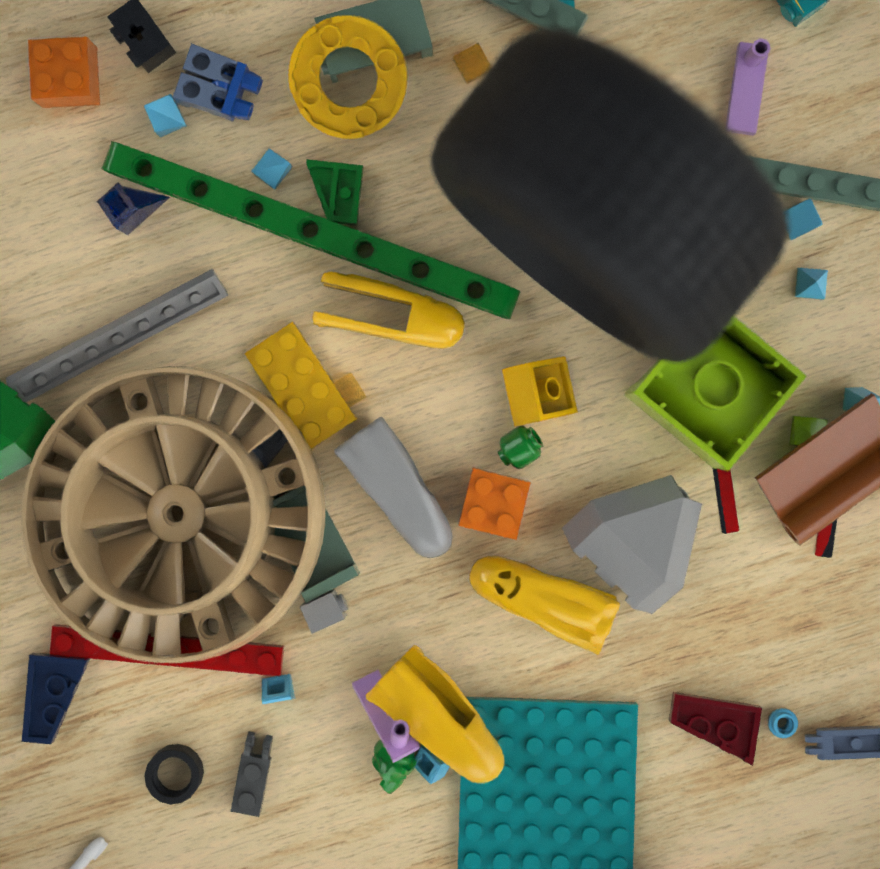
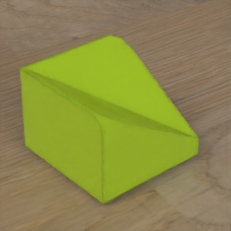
(804, 428)

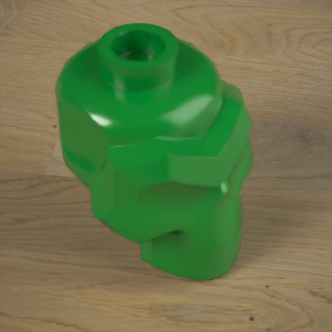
(392, 773)

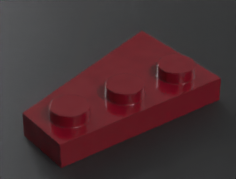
(720, 722)

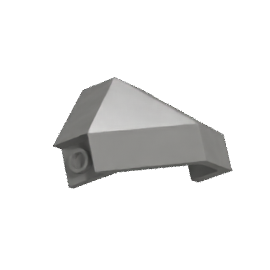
(639, 540)

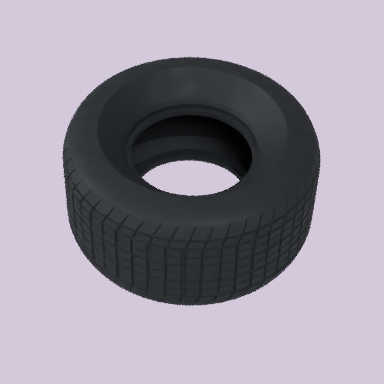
(612, 191)

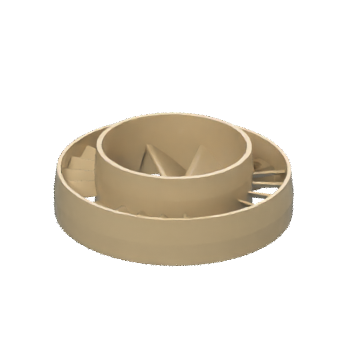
(134, 453)

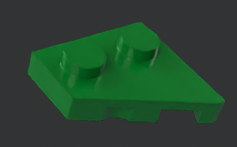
(338, 189)

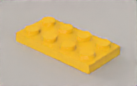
(300, 384)

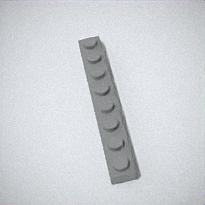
(117, 336)

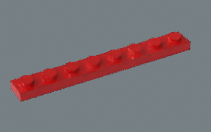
(249, 658)

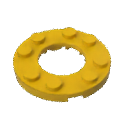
(306, 85)

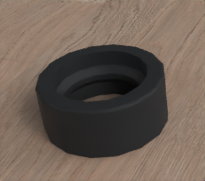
(164, 794)

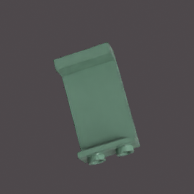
(399, 17)
(334, 561)

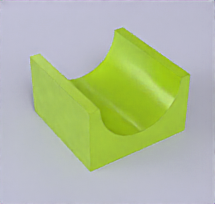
(719, 397)

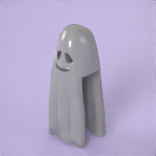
(393, 482)

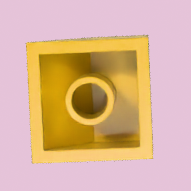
(539, 390)

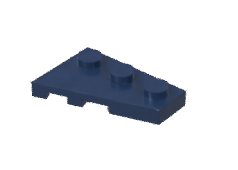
(49, 692)

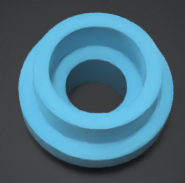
(787, 730)

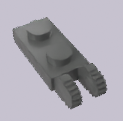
(252, 777)

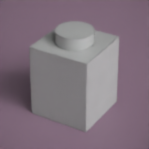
(324, 610)

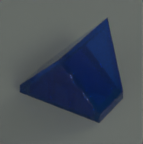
(129, 206)

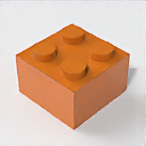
(64, 72)
(494, 503)

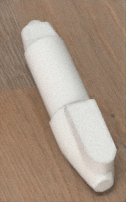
(91, 852)

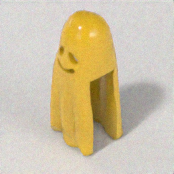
(429, 323)
(554, 603)
(438, 716)

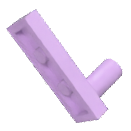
(747, 87)
(392, 733)

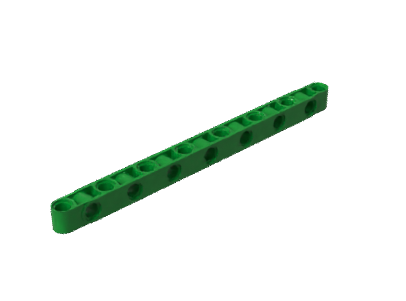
(290, 224)

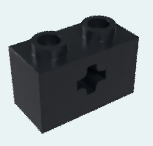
(128, 23)

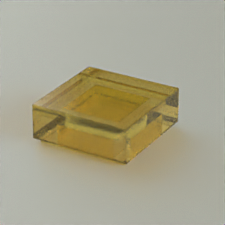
(472, 63)
(350, 389)

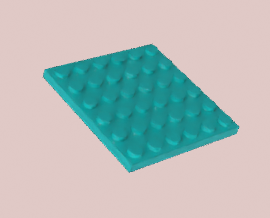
(561, 788)

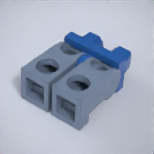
(216, 84)

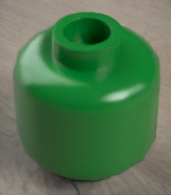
(520, 447)

